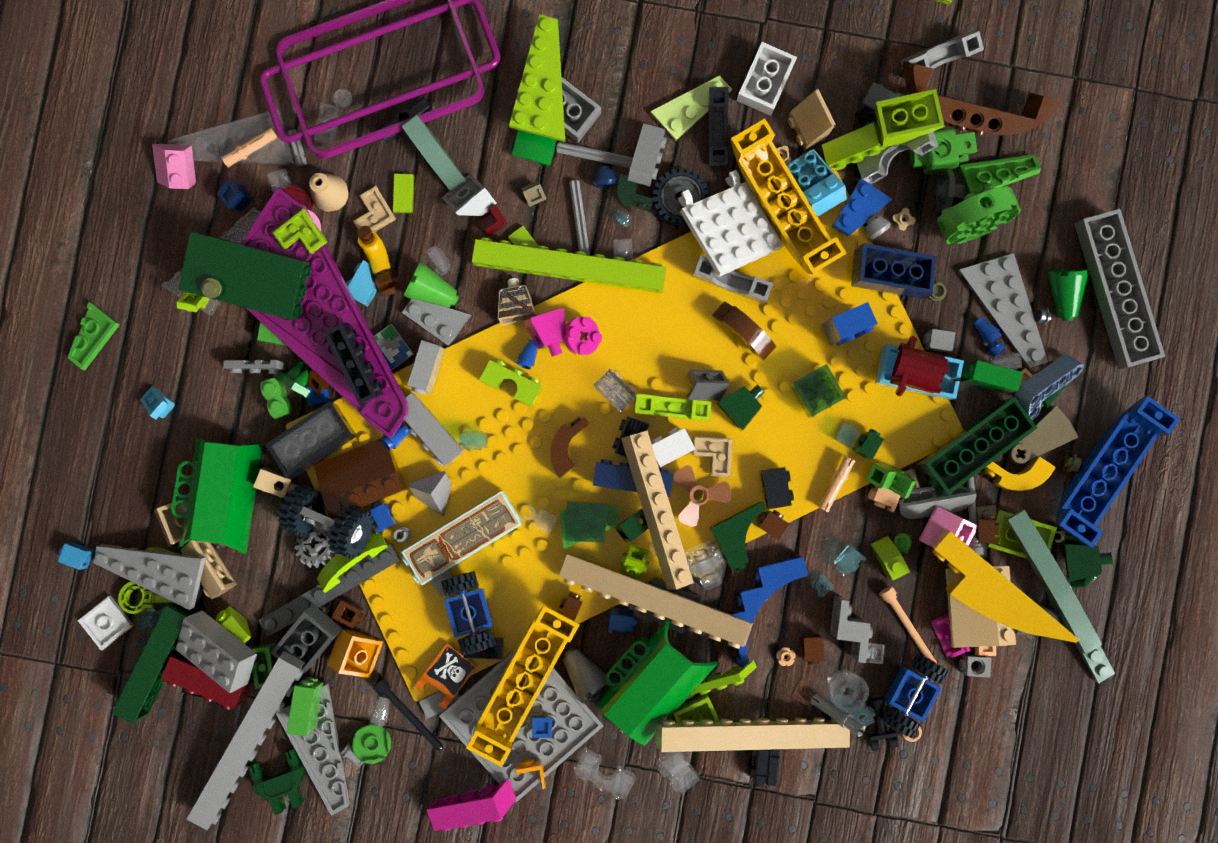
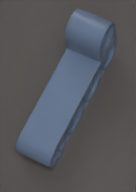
(1047, 383)

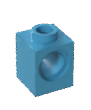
(75, 555)

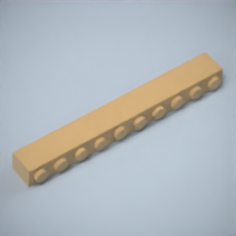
(657, 600)
(750, 735)

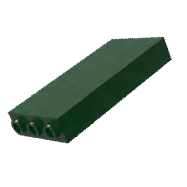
(247, 275)

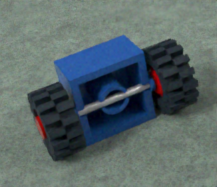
(468, 613)
(913, 695)

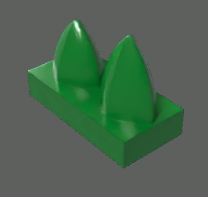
(296, 379)

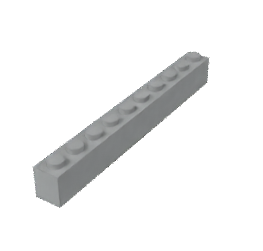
(245, 741)

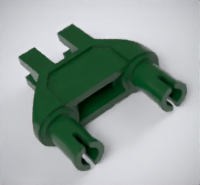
(280, 784)

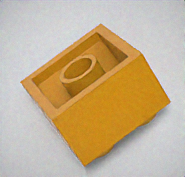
(354, 653)

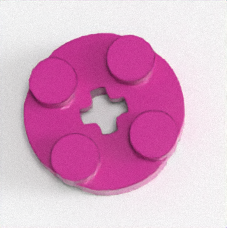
(592, 335)

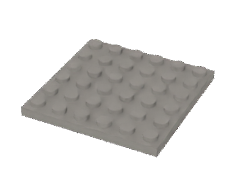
(571, 726)

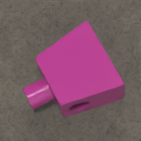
(548, 330)

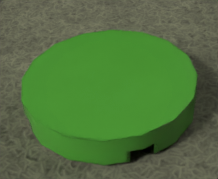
(371, 744)

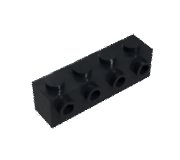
(354, 363)

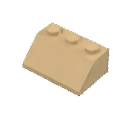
(215, 575)

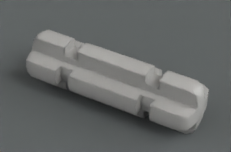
(297, 150)

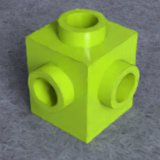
(634, 561)

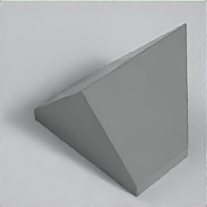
(433, 491)

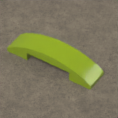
(672, 407)
(339, 564)

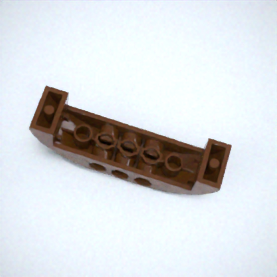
(980, 118)

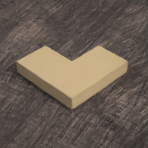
(379, 211)
(719, 449)

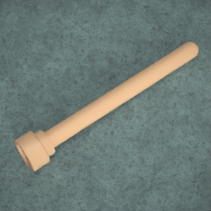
(889, 595)

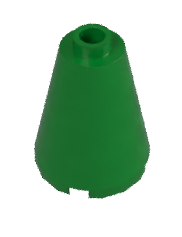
(1067, 291)

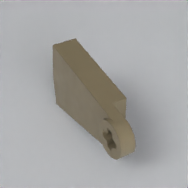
(1051, 432)

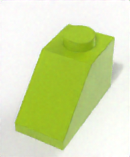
(889, 558)
(234, 623)

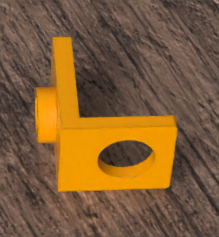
(531, 765)

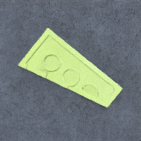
(686, 109)

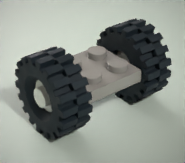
(346, 533)

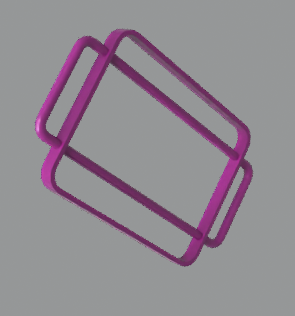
(393, 129)

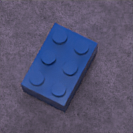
(849, 325)

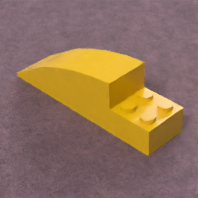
(991, 593)

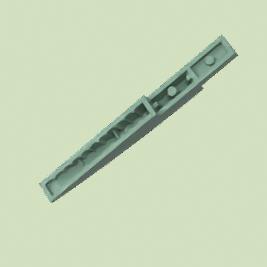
(1061, 595)

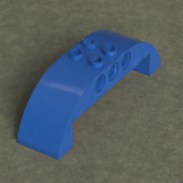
(1110, 467)

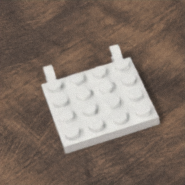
(730, 226)

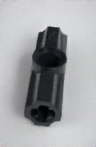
(418, 107)

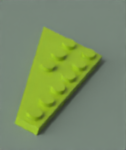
(540, 94)

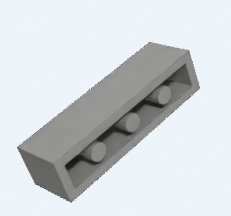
(432, 432)

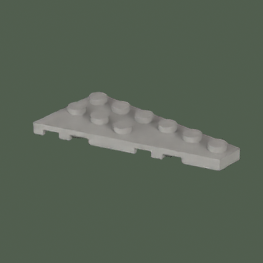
(1006, 301)
(158, 571)
(322, 754)

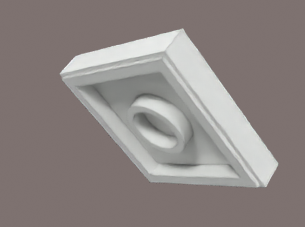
(105, 623)

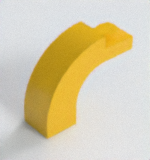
(1033, 475)

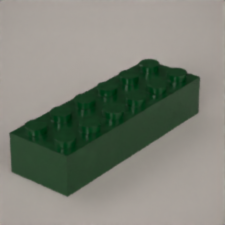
(977, 446)
(145, 681)

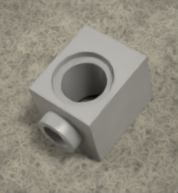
(939, 340)
(983, 668)

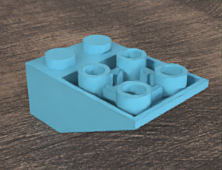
(817, 182)

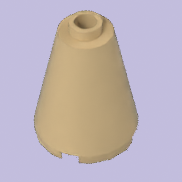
(328, 191)

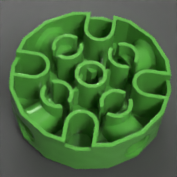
(978, 214)

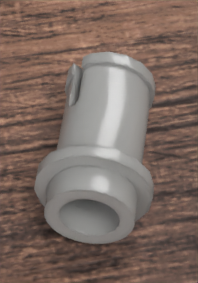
(407, 534)
(348, 753)

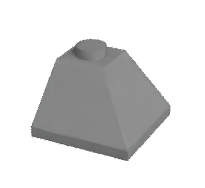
(469, 198)

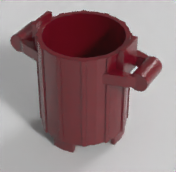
(918, 369)

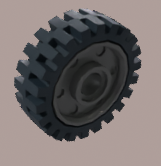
(672, 184)

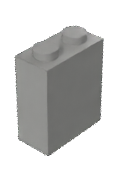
(426, 367)

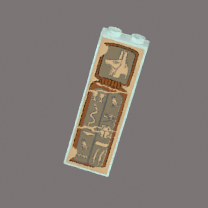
(461, 538)

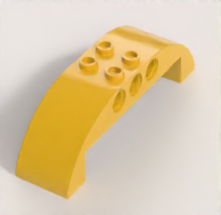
(783, 199)
(521, 684)

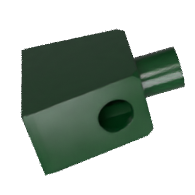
(742, 405)
(631, 528)

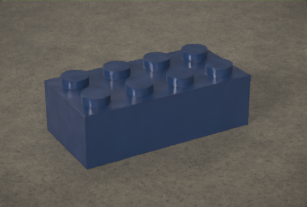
(893, 271)

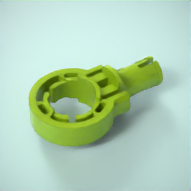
(148, 597)

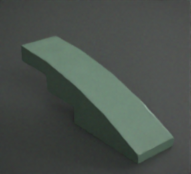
(433, 152)

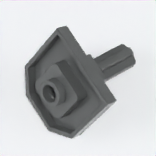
(948, 191)

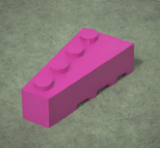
(472, 807)

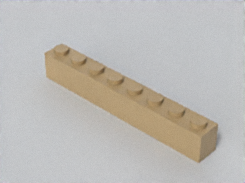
(657, 510)

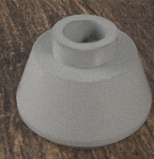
(876, 227)

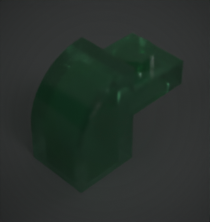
(627, 195)

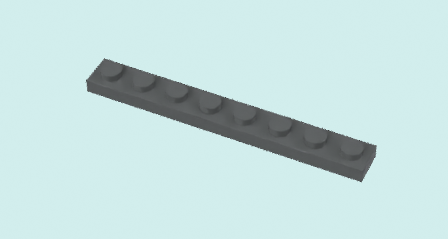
(349, 579)

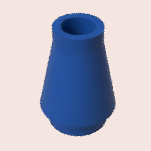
(987, 331)
(528, 355)
(392, 443)

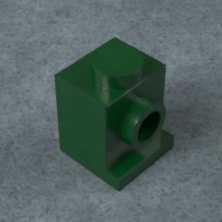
(868, 444)

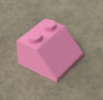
(174, 165)

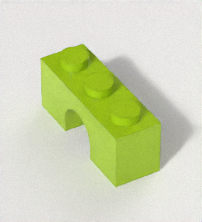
(496, 374)

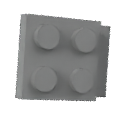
(851, 629)

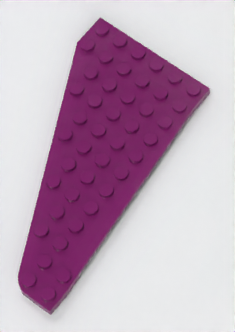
(324, 307)

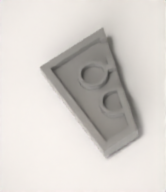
(436, 319)
(255, 367)

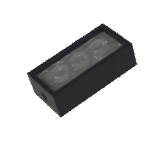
(311, 440)

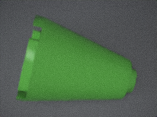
(430, 288)

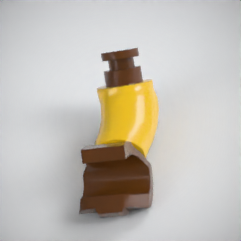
(379, 262)

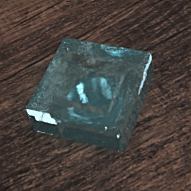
(847, 435)

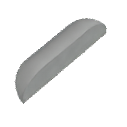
(924, 500)

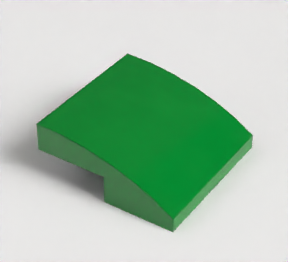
(533, 148)

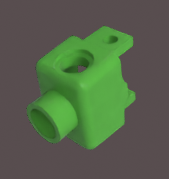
(947, 153)

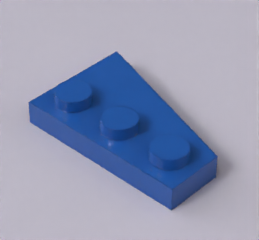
(860, 207)

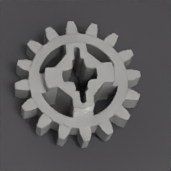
(314, 546)

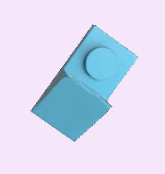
(156, 403)

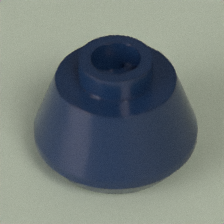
(604, 178)

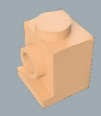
(884, 498)

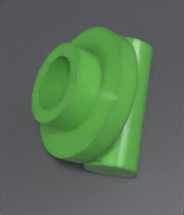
(903, 542)

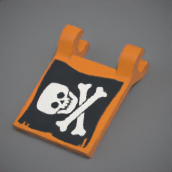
(447, 673)

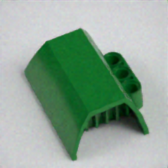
(219, 493)
(650, 687)

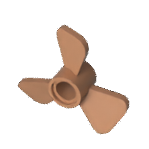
(718, 492)

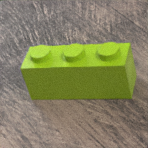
(853, 147)

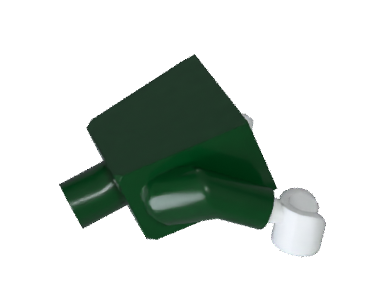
(1081, 561)

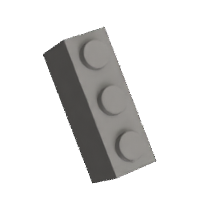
(647, 155)

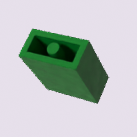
(991, 376)

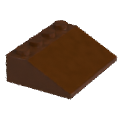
(358, 478)

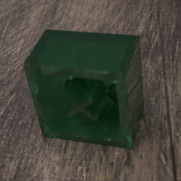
(817, 391)
(585, 521)

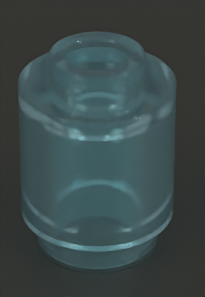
(473, 439)

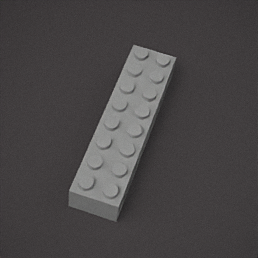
(1119, 289)

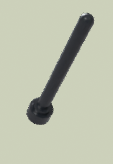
(383, 688)

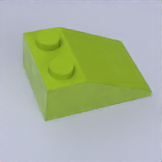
(908, 117)

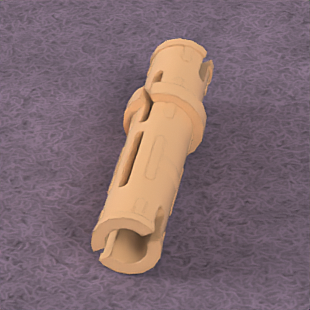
(241, 152)
(836, 483)

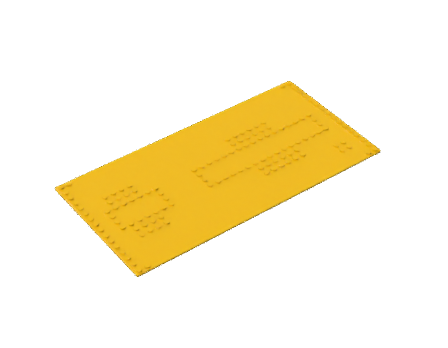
(653, 346)

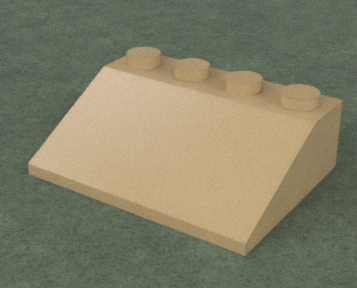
(972, 628)

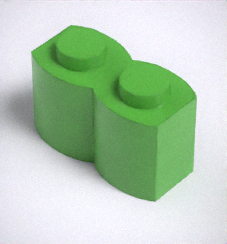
(276, 394)

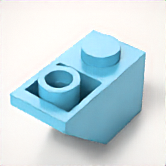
(362, 284)

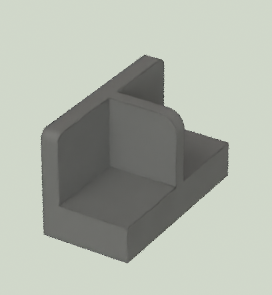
(707, 384)

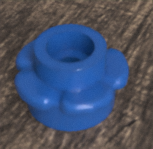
(996, 348)

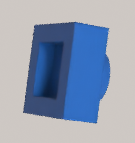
(542, 727)

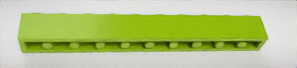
(569, 266)

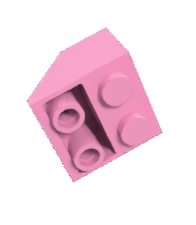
(944, 519)

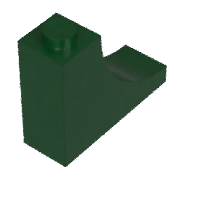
(731, 535)

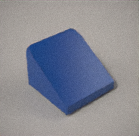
(314, 399)

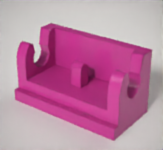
(942, 629)

